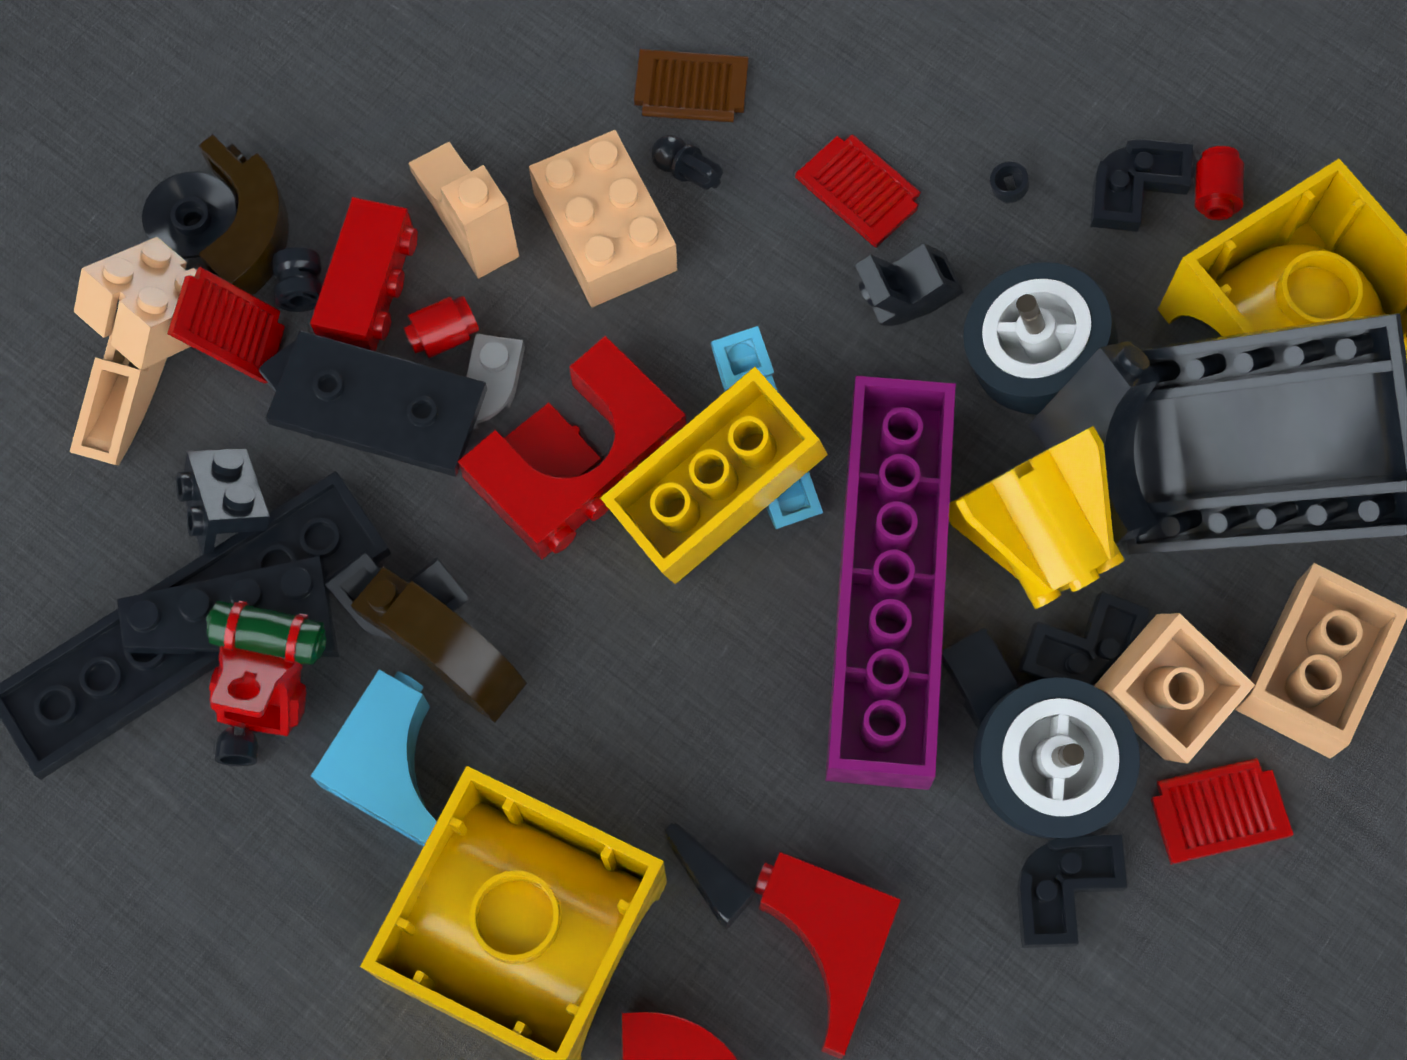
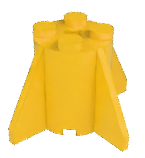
(1046, 519)

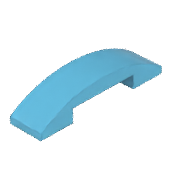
(734, 358)

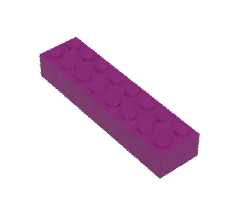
(892, 584)

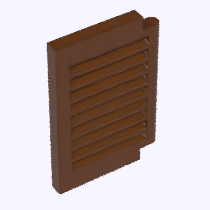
(691, 85)

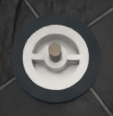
(1035, 333)
(1056, 758)

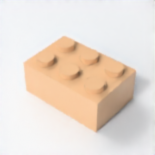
(603, 218)
(1323, 661)

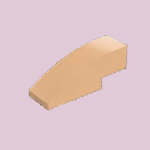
(114, 406)

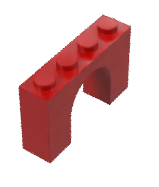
(549, 508)

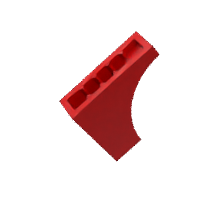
(841, 927)

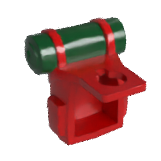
(261, 665)

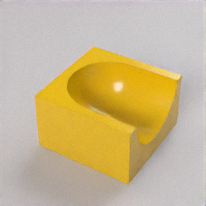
(1297, 262)

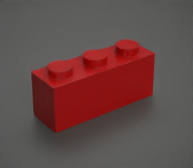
(365, 274)

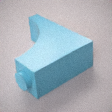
(375, 756)

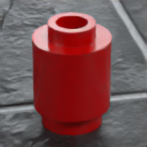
(1219, 183)
(440, 326)

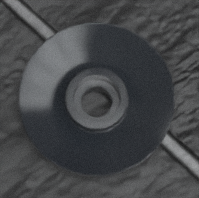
(187, 198)

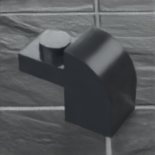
(909, 286)

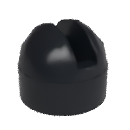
(1020, 179)
(236, 749)

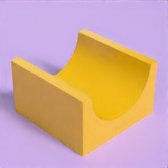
(515, 918)

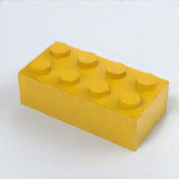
(714, 475)

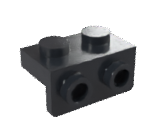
(220, 495)

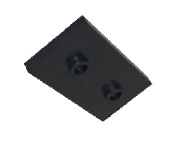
(377, 403)

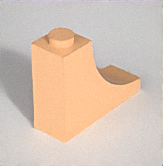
(468, 207)

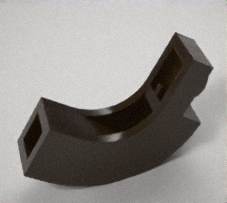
(261, 222)
(441, 641)

